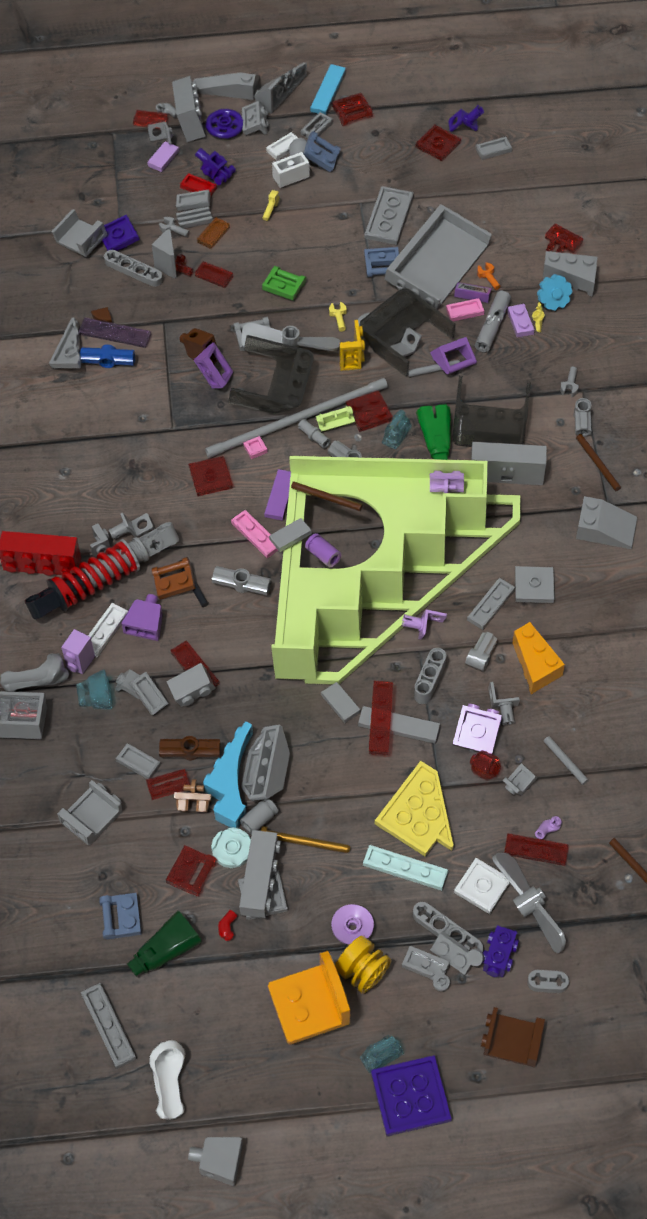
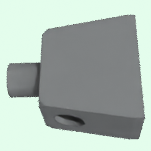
(218, 1158)

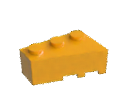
(537, 658)

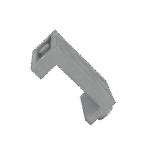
(91, 813)

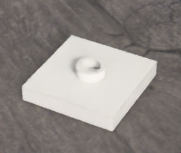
(482, 886)

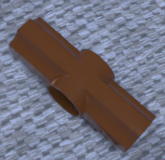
(177, 748)

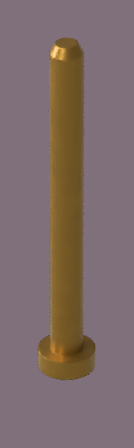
(310, 841)

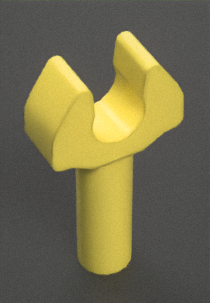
(273, 201)
(339, 315)

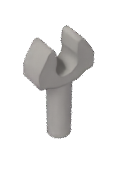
(171, 225)
(570, 383)

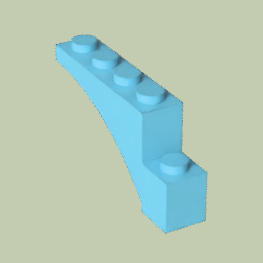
(224, 779)

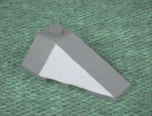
(229, 85)
(278, 89)

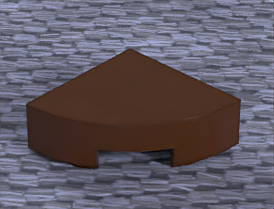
(102, 315)

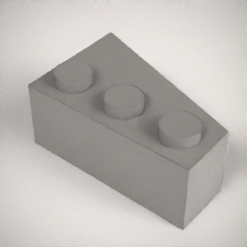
(577, 269)

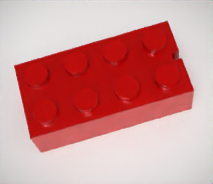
(38, 553)

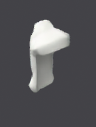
(166, 1064)

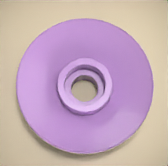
(348, 916)

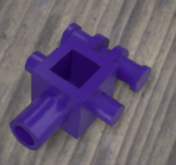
(215, 166)

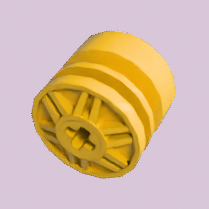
(363, 964)

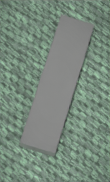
(405, 726)
(108, 1025)

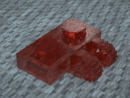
(563, 238)

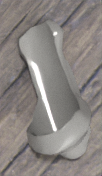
(49, 673)

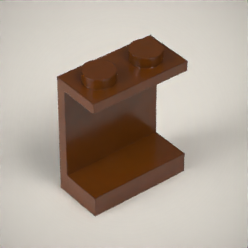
(512, 1039)

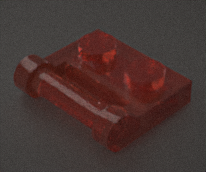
(349, 105)
(185, 868)

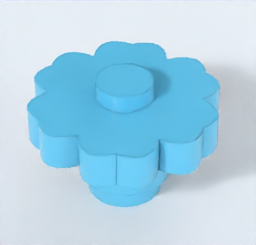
(554, 292)

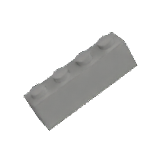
(258, 874)

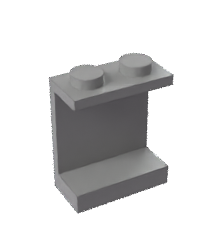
(78, 234)

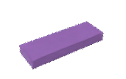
(279, 496)

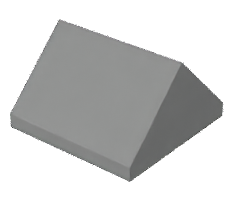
(164, 255)

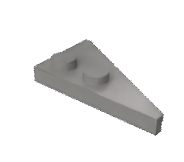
(68, 350)

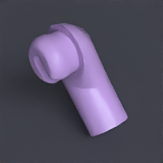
(548, 826)

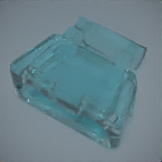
(396, 430)
(98, 689)
(381, 1053)

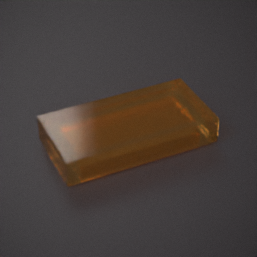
(213, 233)

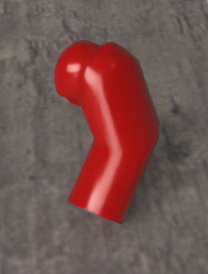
(224, 925)

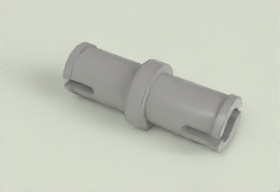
(314, 433)

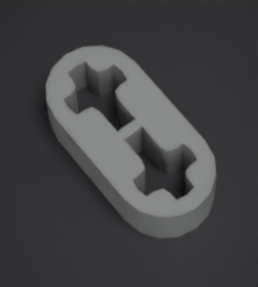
(548, 981)

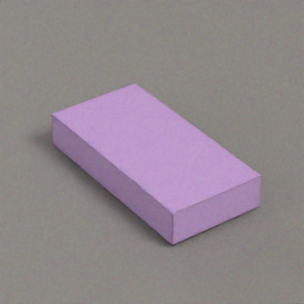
(163, 156)

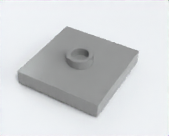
(534, 584)

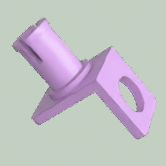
(420, 623)

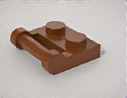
(174, 583)

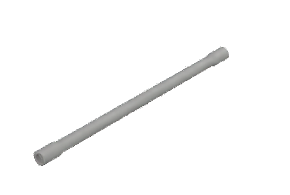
(219, 448)

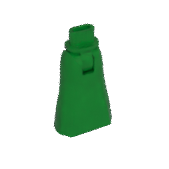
(436, 429)

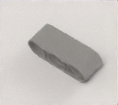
(430, 683)

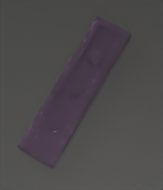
(115, 332)

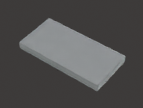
(389, 215)

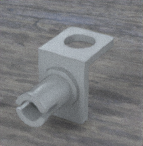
(131, 526)
(504, 705)

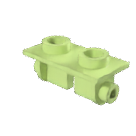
(335, 419)

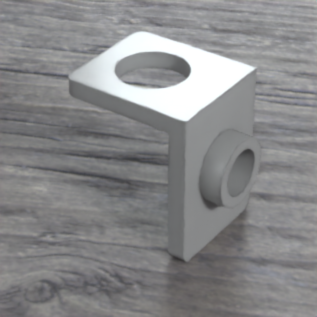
(166, 132)
(405, 347)

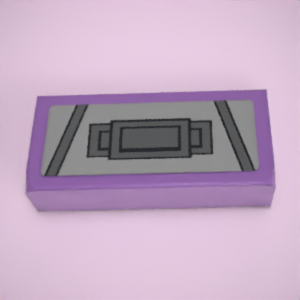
(472, 292)

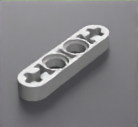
(145, 277)
(450, 926)

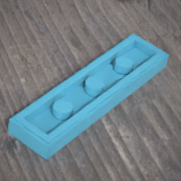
(328, 89)

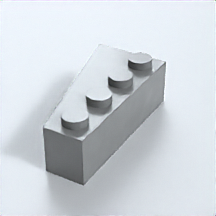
(188, 108)

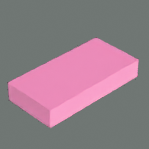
(465, 310)

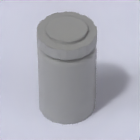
(259, 815)

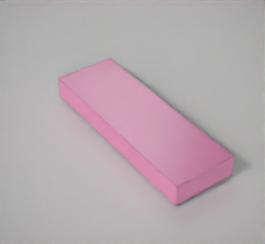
(254, 533)

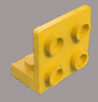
(352, 352)

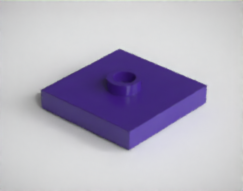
(119, 234)

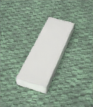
(106, 627)

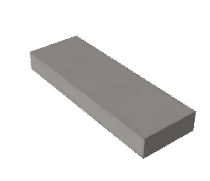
(491, 603)

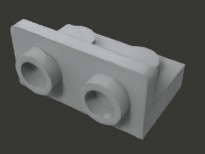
(254, 118)

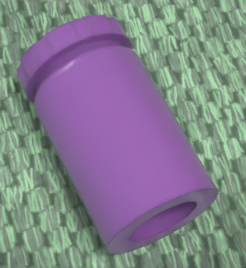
(323, 550)

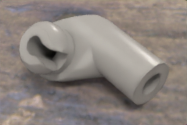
(167, 109)

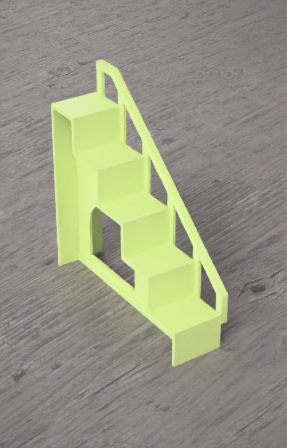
(327, 603)

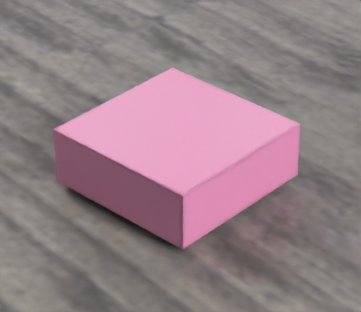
(255, 447)

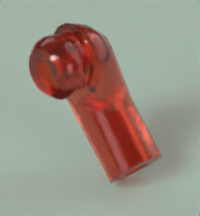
(180, 265)

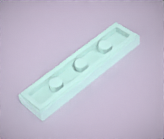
(405, 867)

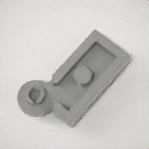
(456, 953)
(428, 966)

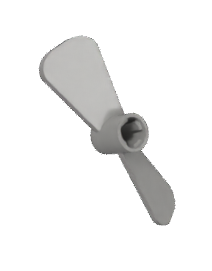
(288, 336)
(530, 900)

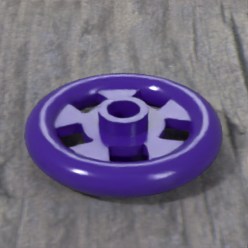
(224, 123)

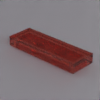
(188, 658)
(536, 849)

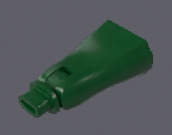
(166, 944)

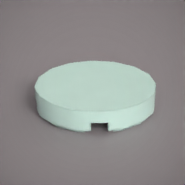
(231, 847)

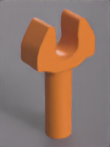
(488, 274)

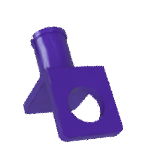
(468, 119)

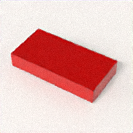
(193, 184)

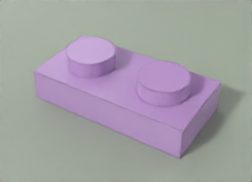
(520, 320)

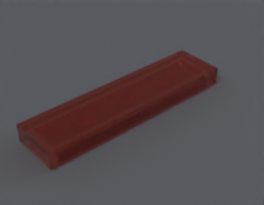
(380, 718)

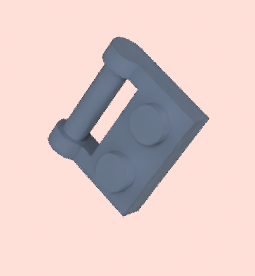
(318, 154)
(379, 257)
(127, 915)

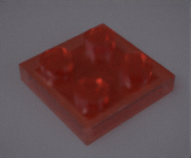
(369, 411)

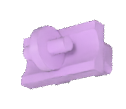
(447, 482)

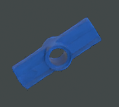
(107, 356)

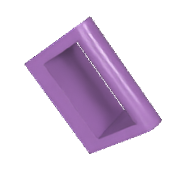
(462, 346)
(209, 370)

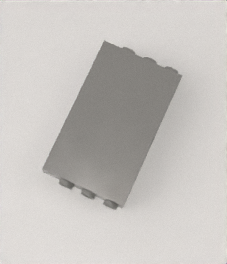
(438, 256)

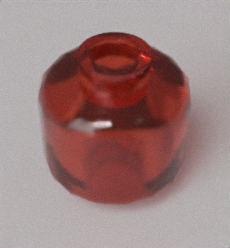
(485, 765)

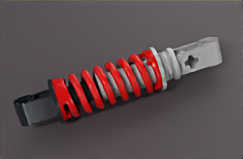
(117, 559)

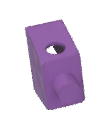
(144, 619)

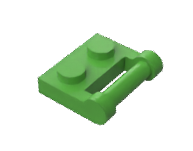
(283, 286)

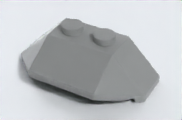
(266, 764)

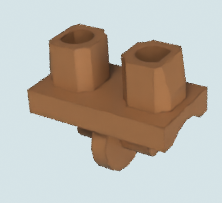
(183, 799)

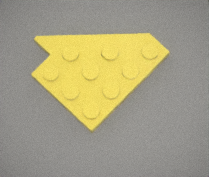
(418, 812)

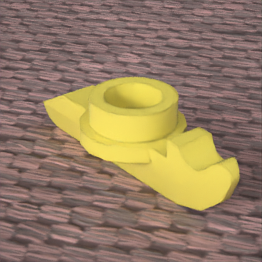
(538, 316)

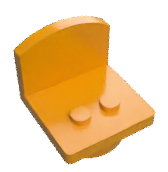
(310, 1001)

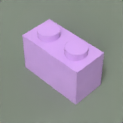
(78, 652)

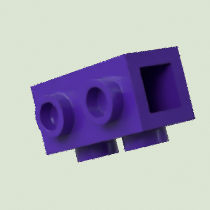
(497, 958)

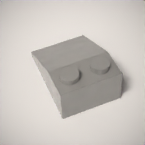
(605, 524)

